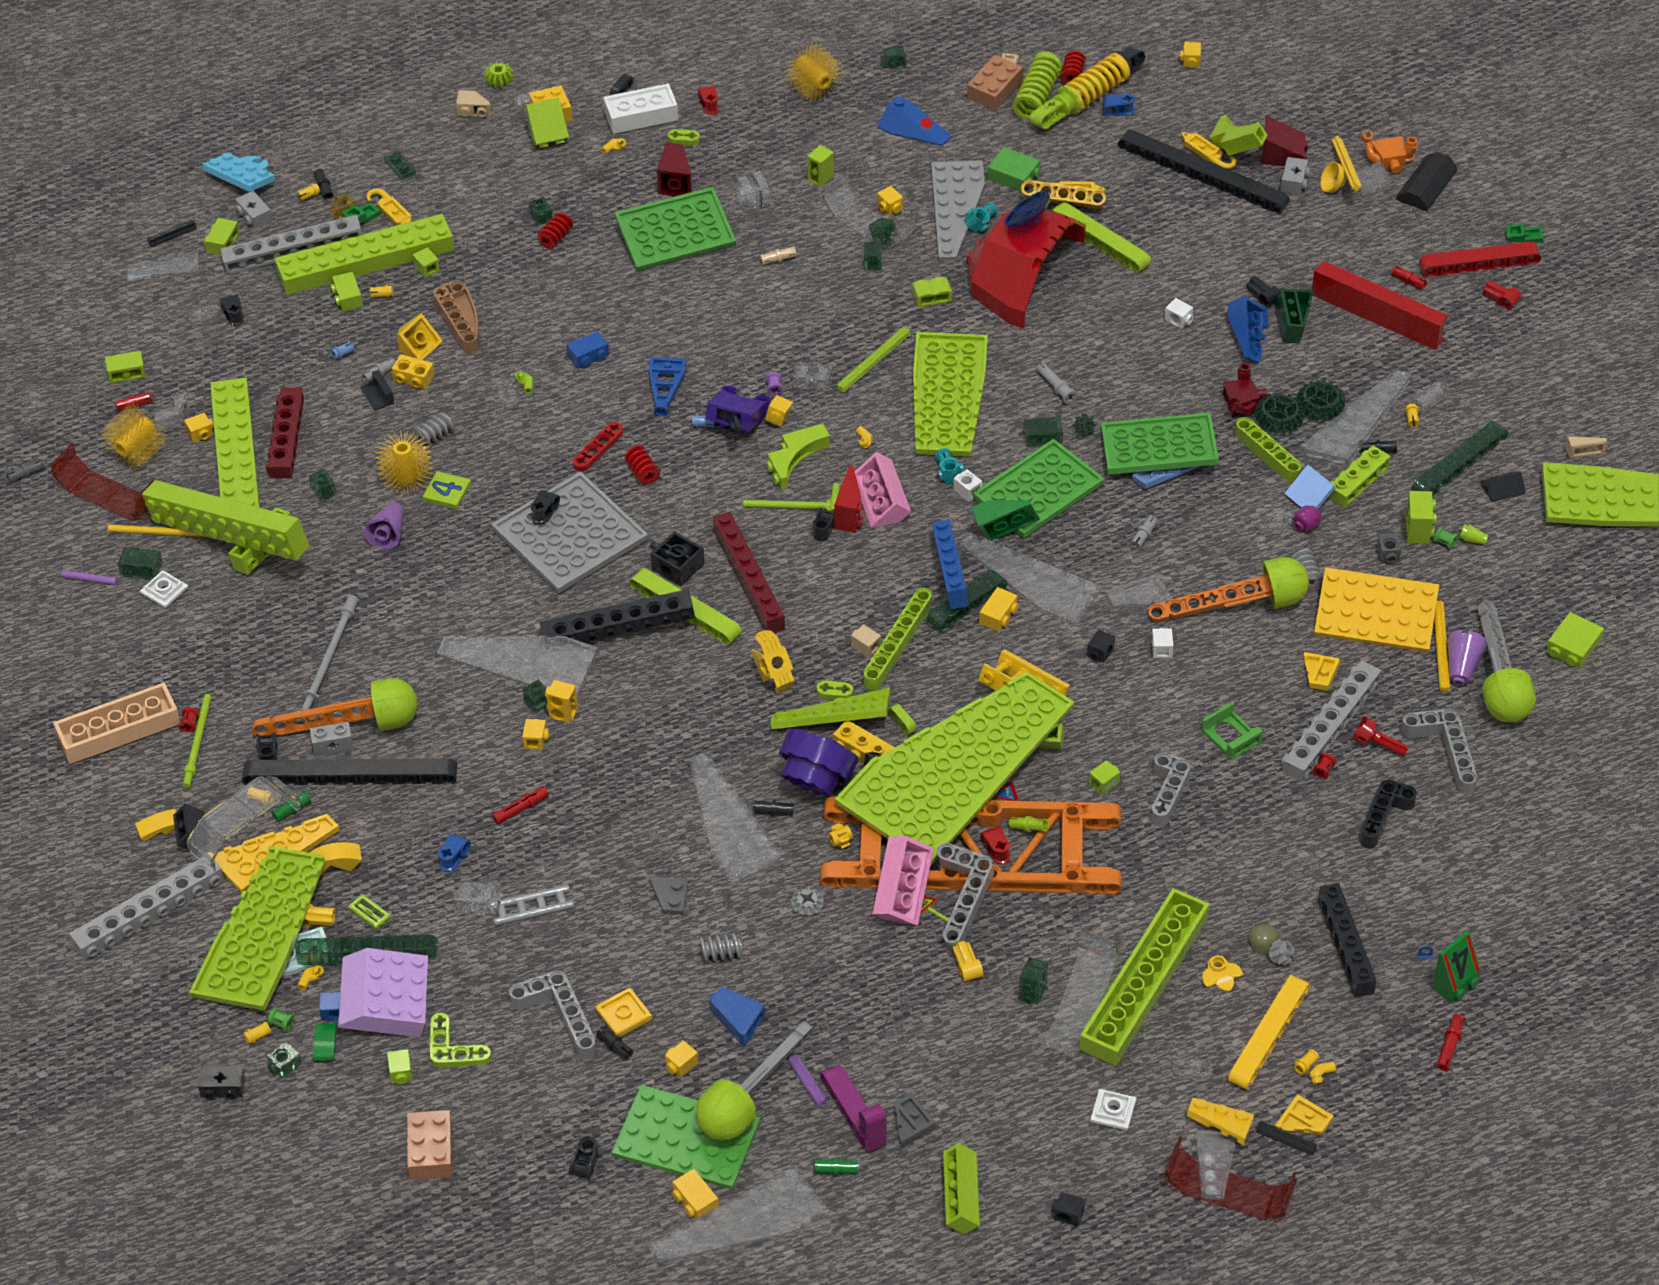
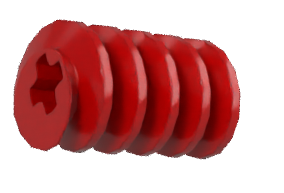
(1072, 66)
(555, 230)
(642, 464)

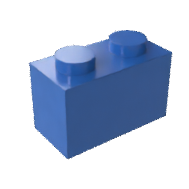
(587, 350)

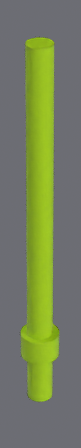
(190, 768)

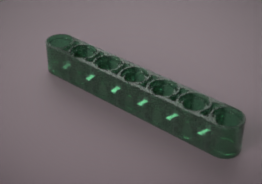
(1460, 458)
(336, 946)

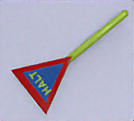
(1006, 793)

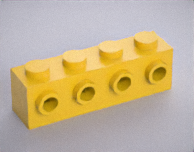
(859, 740)

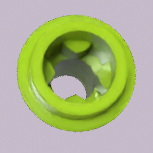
(1473, 535)

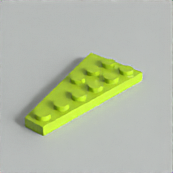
(856, 707)

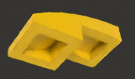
(155, 824)

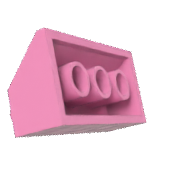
(881, 491)
(903, 880)

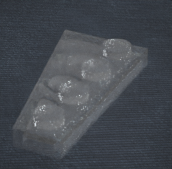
(1214, 1162)

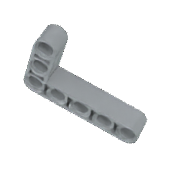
(1448, 724)
(968, 893)
(557, 987)

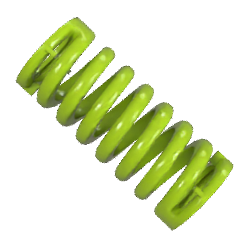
(1037, 84)

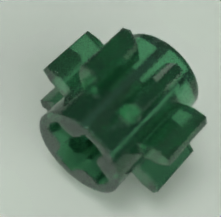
(1079, 425)

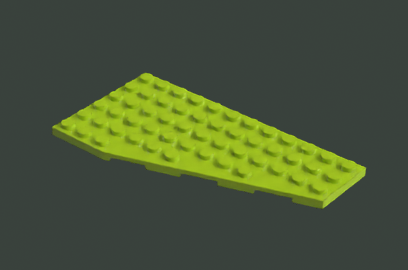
(953, 769)

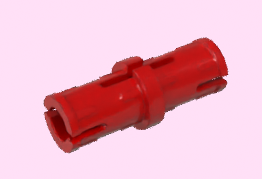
(1409, 277)
(138, 399)

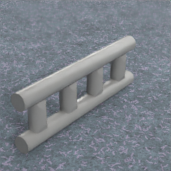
(542, 910)

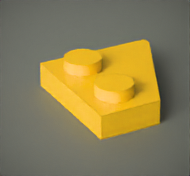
(1321, 670)
(1304, 1118)

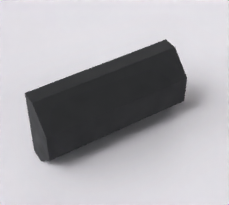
(1427, 181)

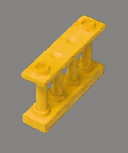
(1015, 667)

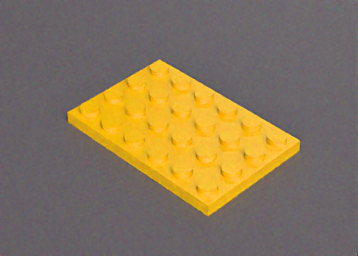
(1376, 609)

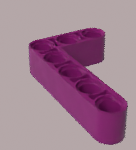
(867, 1122)

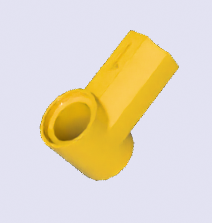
(319, 916)
(967, 963)

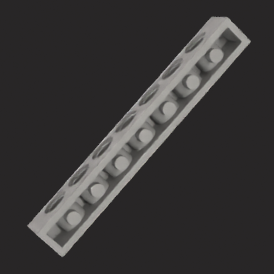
(264, 250)
(1331, 720)
(144, 908)

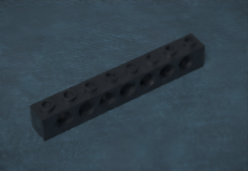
(648, 613)

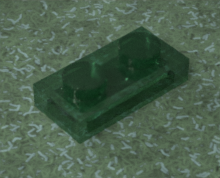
(399, 165)

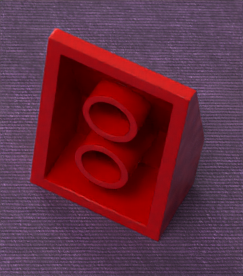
(848, 504)

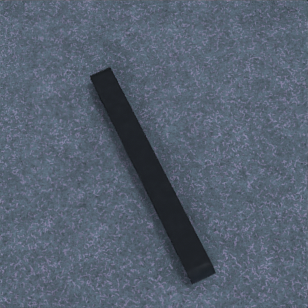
(1205, 171)
(353, 771)

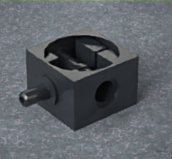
(677, 558)

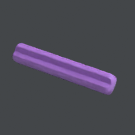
(807, 1080)

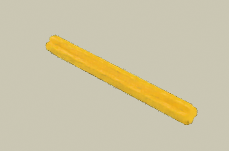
(1346, 163)
(1441, 646)

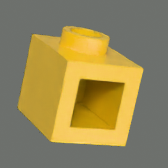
(1191, 54)
(889, 201)
(778, 410)
(199, 427)
(535, 734)
(681, 1059)

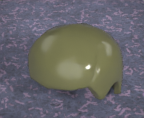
(1261, 938)

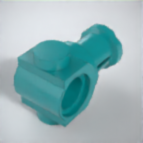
(979, 217)
(948, 466)

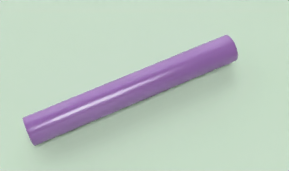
(89, 577)

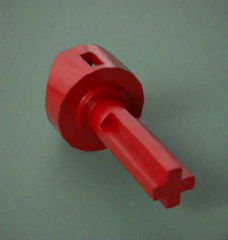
(1367, 732)

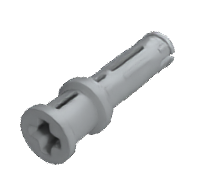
(1060, 387)

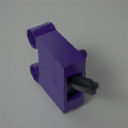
(736, 410)

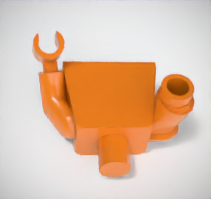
(1390, 151)

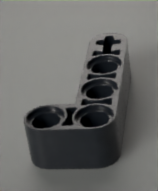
(1388, 795)

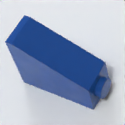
(737, 1013)

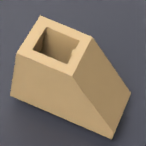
(472, 104)

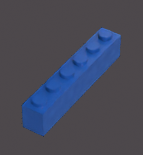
(950, 564)

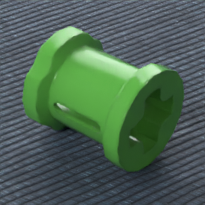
(1445, 538)
(281, 1019)

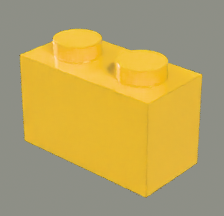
(998, 609)
(694, 1194)

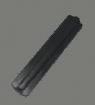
(171, 233)
(1286, 1138)

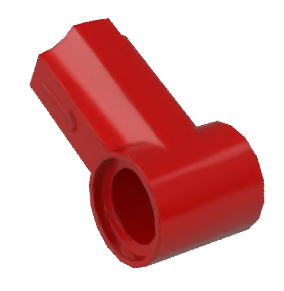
(1504, 296)

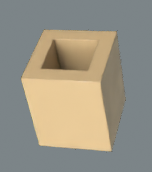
(865, 641)

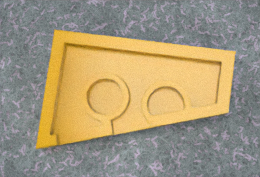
(1227, 1119)

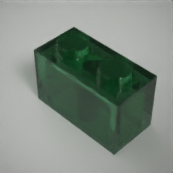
(1042, 430)
(140, 563)

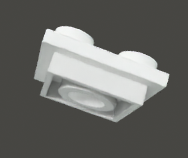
(166, 595)
(1113, 1118)

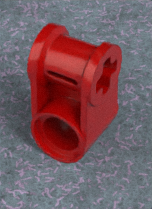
(708, 99)
(996, 844)

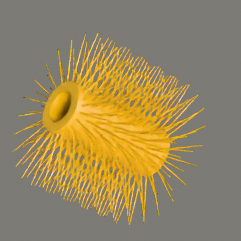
(813, 72)
(134, 436)
(404, 462)

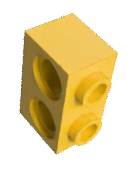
(413, 371)
(561, 701)

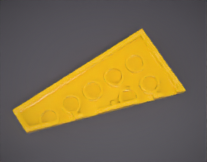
(243, 861)

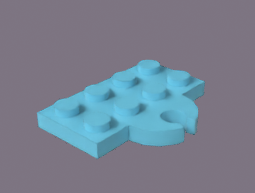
(243, 172)

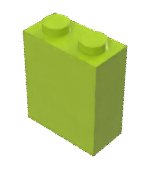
(546, 122)
(1575, 640)

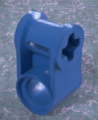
(1117, 105)
(453, 852)

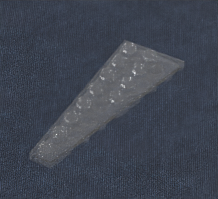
(1346, 433)

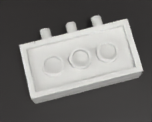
(640, 108)

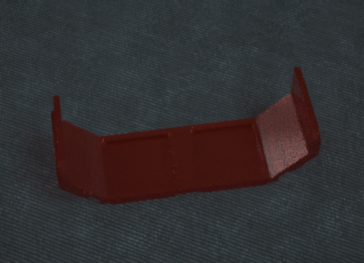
(94, 487)
(1241, 1192)

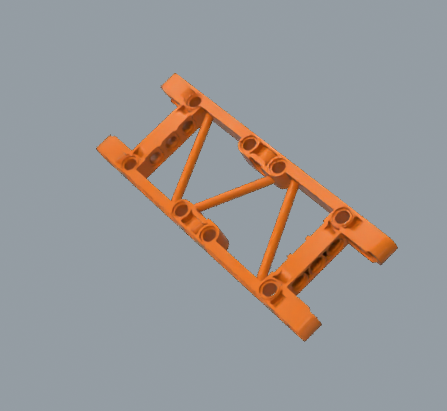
(1073, 879)

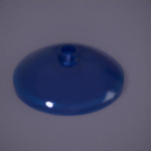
(1028, 210)

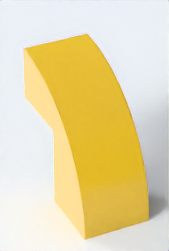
(340, 855)

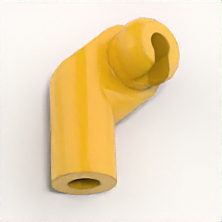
(614, 144)
(866, 437)
(309, 975)
(1320, 1069)

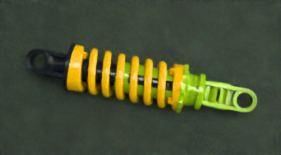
(1088, 87)

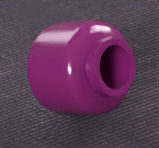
(1307, 519)

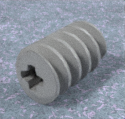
(432, 428)
(1307, 559)
(722, 947)

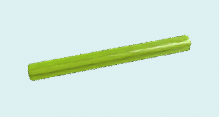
(873, 359)

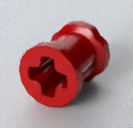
(189, 719)
(1324, 765)

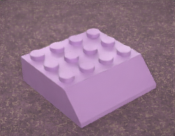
(383, 992)

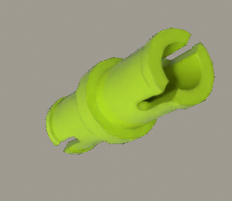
(1029, 824)

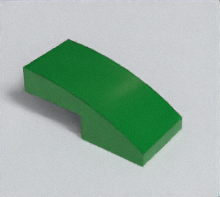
(365, 213)
(1519, 233)
(324, 1041)

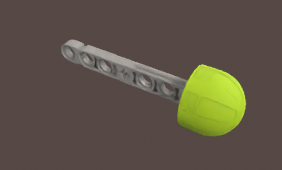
(1508, 690)
(727, 1108)

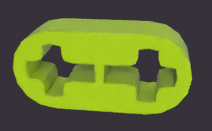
(684, 137)
(834, 690)
(902, 719)

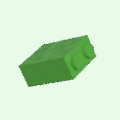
(1013, 169)

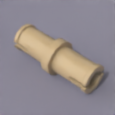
(778, 255)

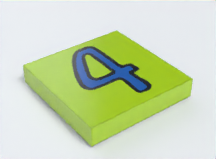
(446, 490)

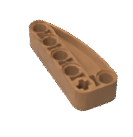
(459, 314)

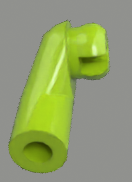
(526, 380)

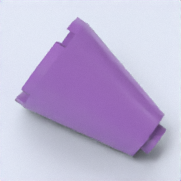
(385, 527)
(1464, 655)

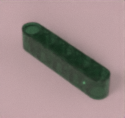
(977, 593)

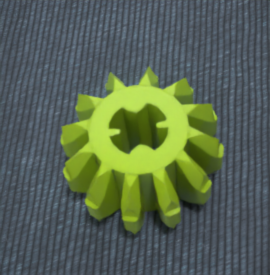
(498, 75)

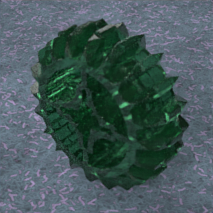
(1322, 396)
(1279, 416)

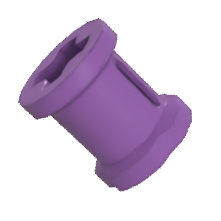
(774, 386)

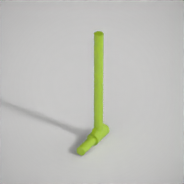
(829, 505)

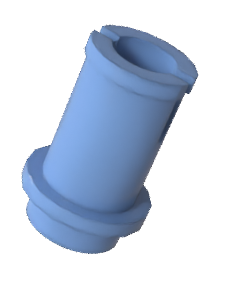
(338, 352)
(700, 421)

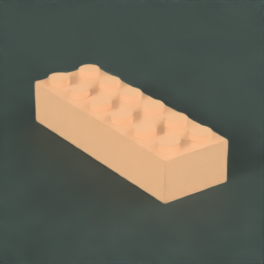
(116, 723)

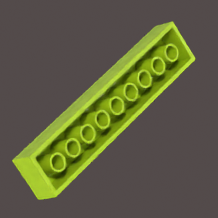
(363, 253)
(235, 441)
(226, 520)
(1144, 977)

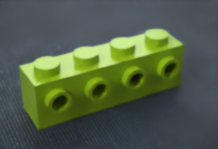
(1359, 476)
(247, 559)
(961, 1188)

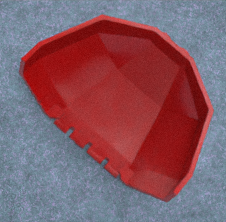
(1009, 260)

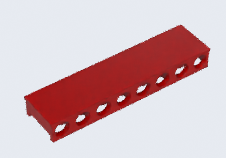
(1379, 305)

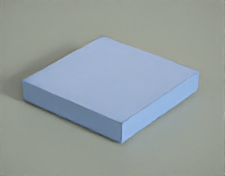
(1310, 488)

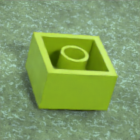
(1420, 517)

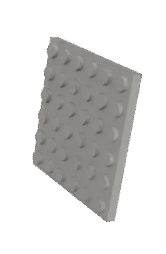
(577, 538)

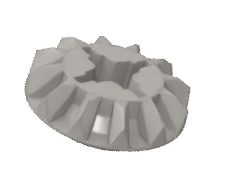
(807, 908)

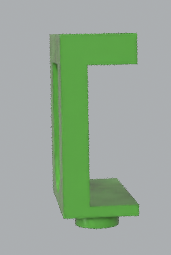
(1226, 714)

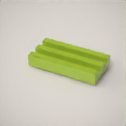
(380, 921)

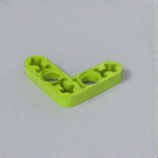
(445, 1049)

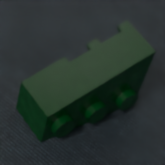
(1292, 312)

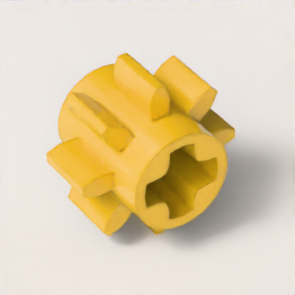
(840, 835)

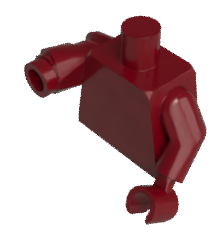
(1241, 393)

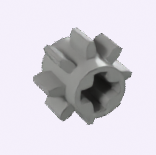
(1281, 952)

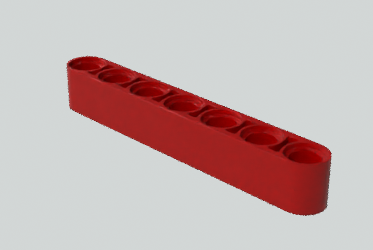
(1479, 258)

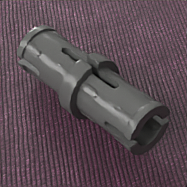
(25, 470)

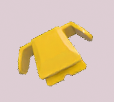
(772, 648)

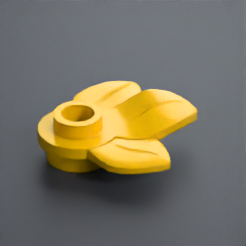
(1221, 976)

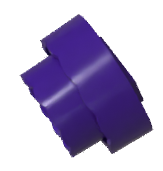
(815, 762)

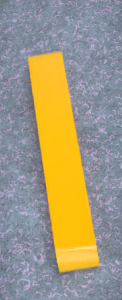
(1268, 1031)

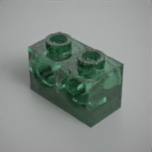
(1033, 981)

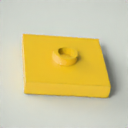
(623, 1012)

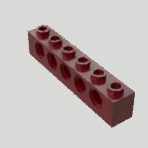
(286, 433)

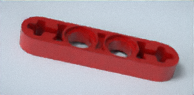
(594, 445)

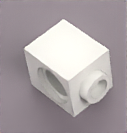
(1179, 313)
(966, 484)
(1162, 643)

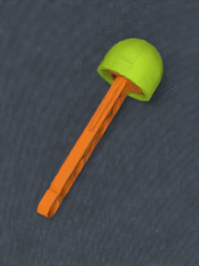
(1283, 581)
(391, 703)

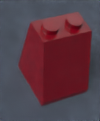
(1282, 143)
(674, 171)

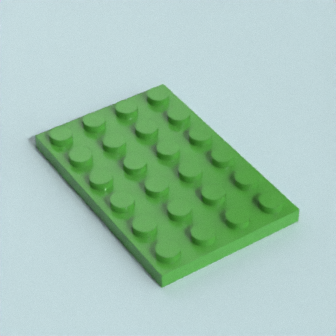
(675, 228)
(1159, 443)
(1048, 479)
(666, 1136)

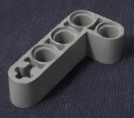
(1176, 775)

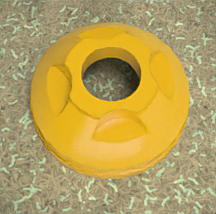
(1332, 177)

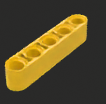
(1072, 191)

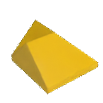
(417, 338)

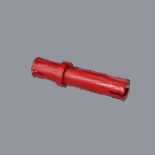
(528, 800)
(1452, 1035)

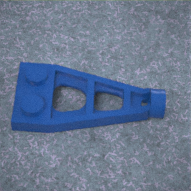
(670, 367)

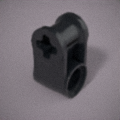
(232, 309)
(544, 506)
(823, 524)
(267, 746)
(584, 1161)

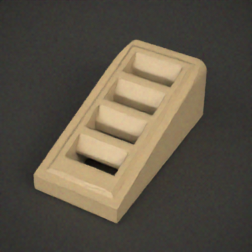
(1581, 447)

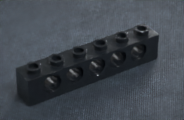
(1347, 940)

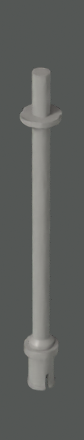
(346, 613)

